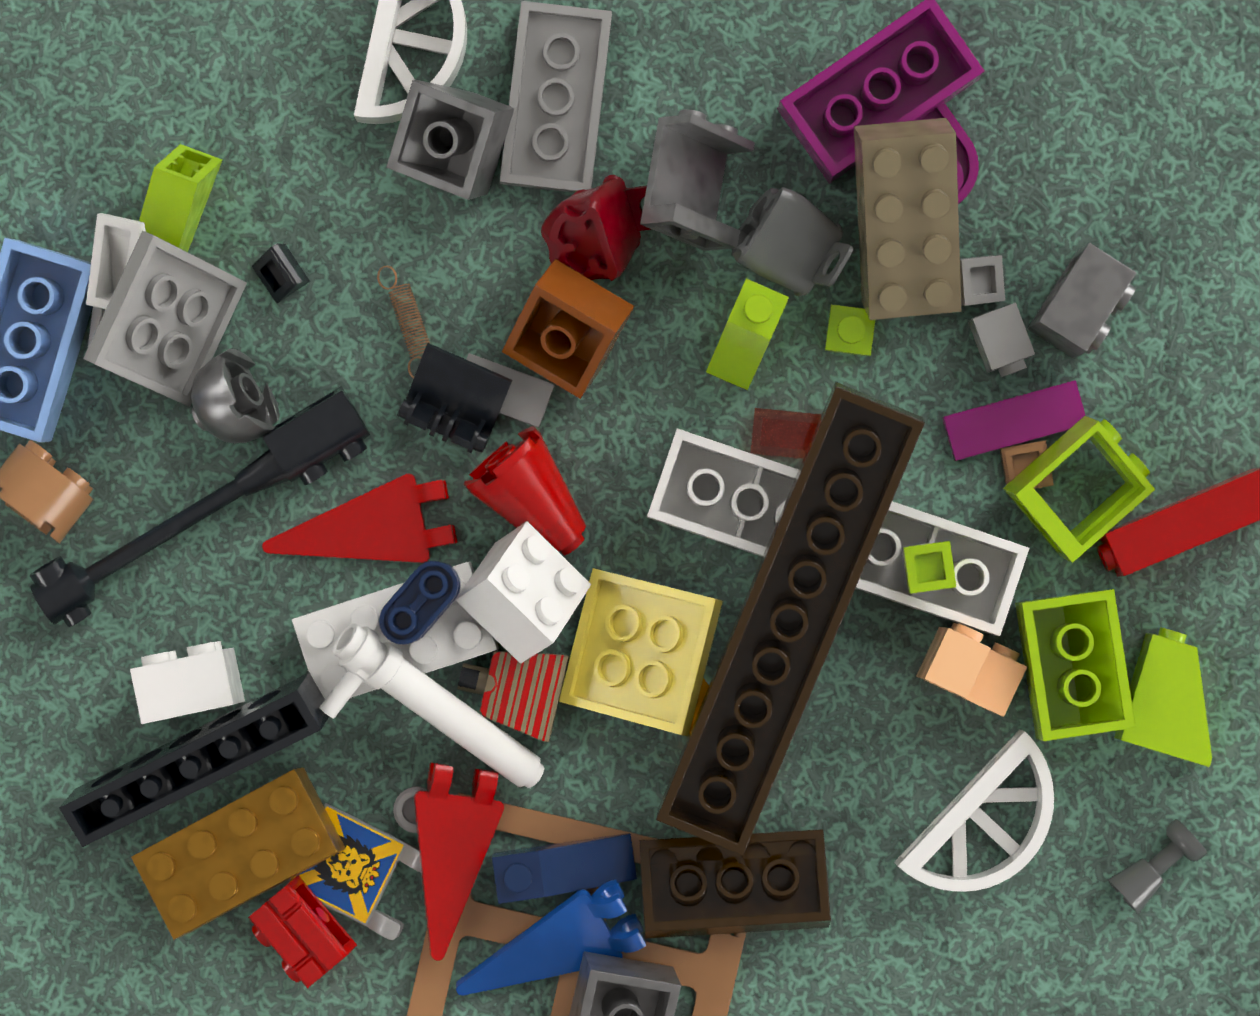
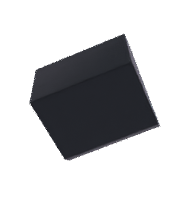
(280, 272)

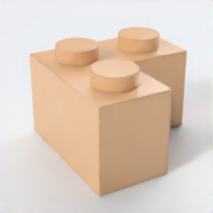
(972, 669)

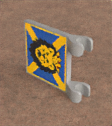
(359, 875)

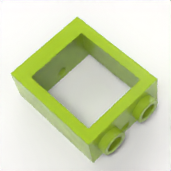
(1131, 469)

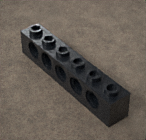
(195, 760)

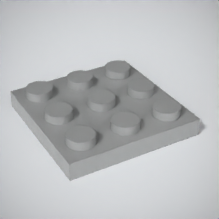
(164, 318)

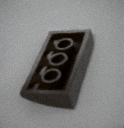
(710, 890)

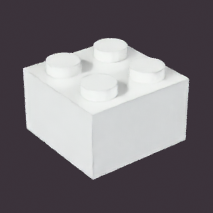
(523, 592)
(186, 685)

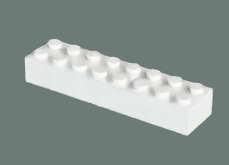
(741, 495)

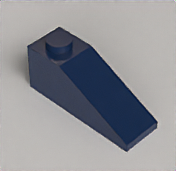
(562, 867)

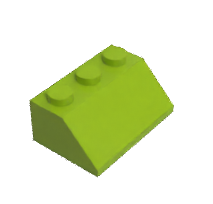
(1075, 665)

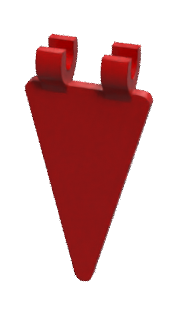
(372, 526)
(452, 846)

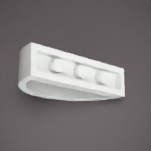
(382, 52)
(966, 804)

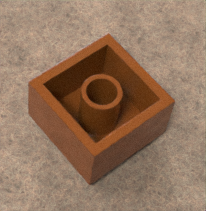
(567, 328)

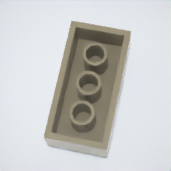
(908, 218)

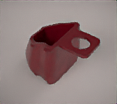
(596, 229)

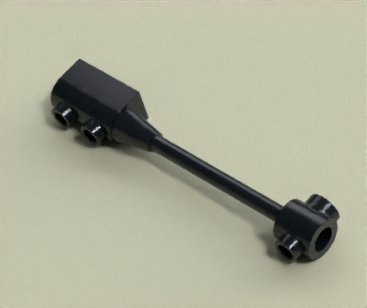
(295, 451)

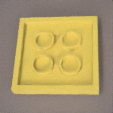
(640, 651)

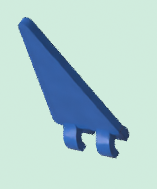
(559, 940)

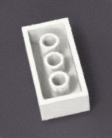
(448, 642)

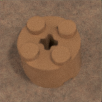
(42, 492)

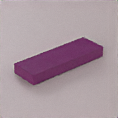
(1014, 420)

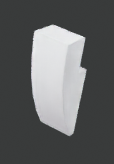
(112, 248)

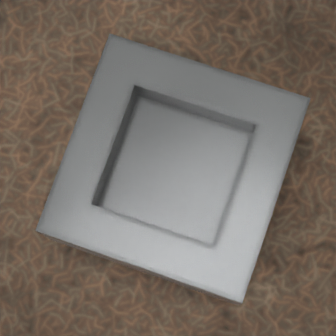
(982, 280)

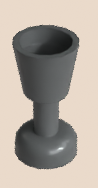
(1143, 878)

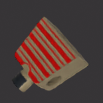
(517, 693)

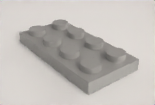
(556, 97)

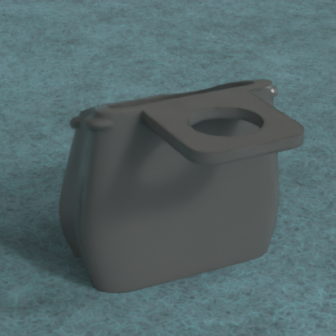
(791, 242)

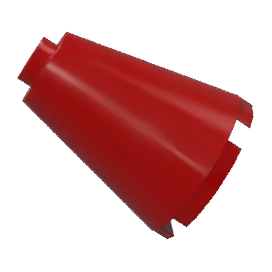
(527, 486)

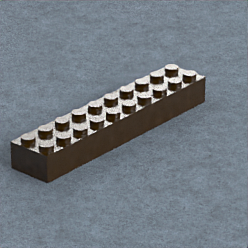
(790, 617)

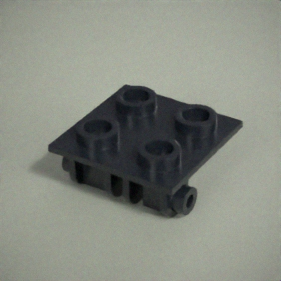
(454, 398)

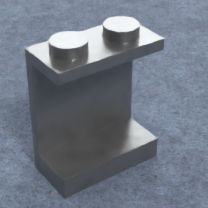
(688, 180)

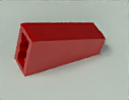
(1182, 524)

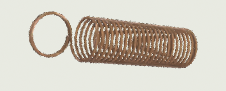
(418, 315)

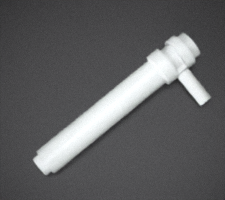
(385, 668)

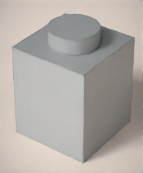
(1002, 340)

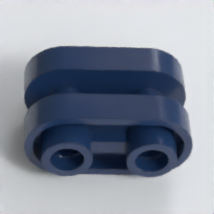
(419, 602)

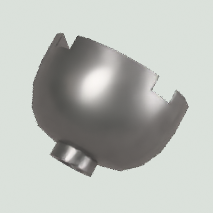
(225, 395)

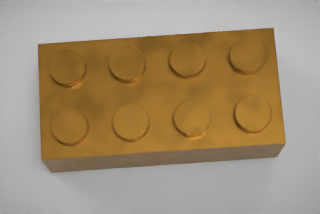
(238, 852)

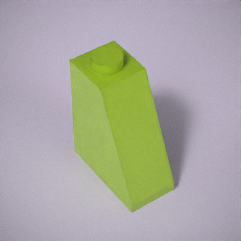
(179, 195)
(747, 334)
(1169, 699)

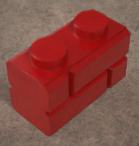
(301, 932)

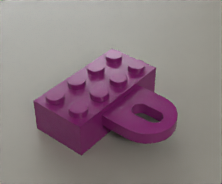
(889, 78)

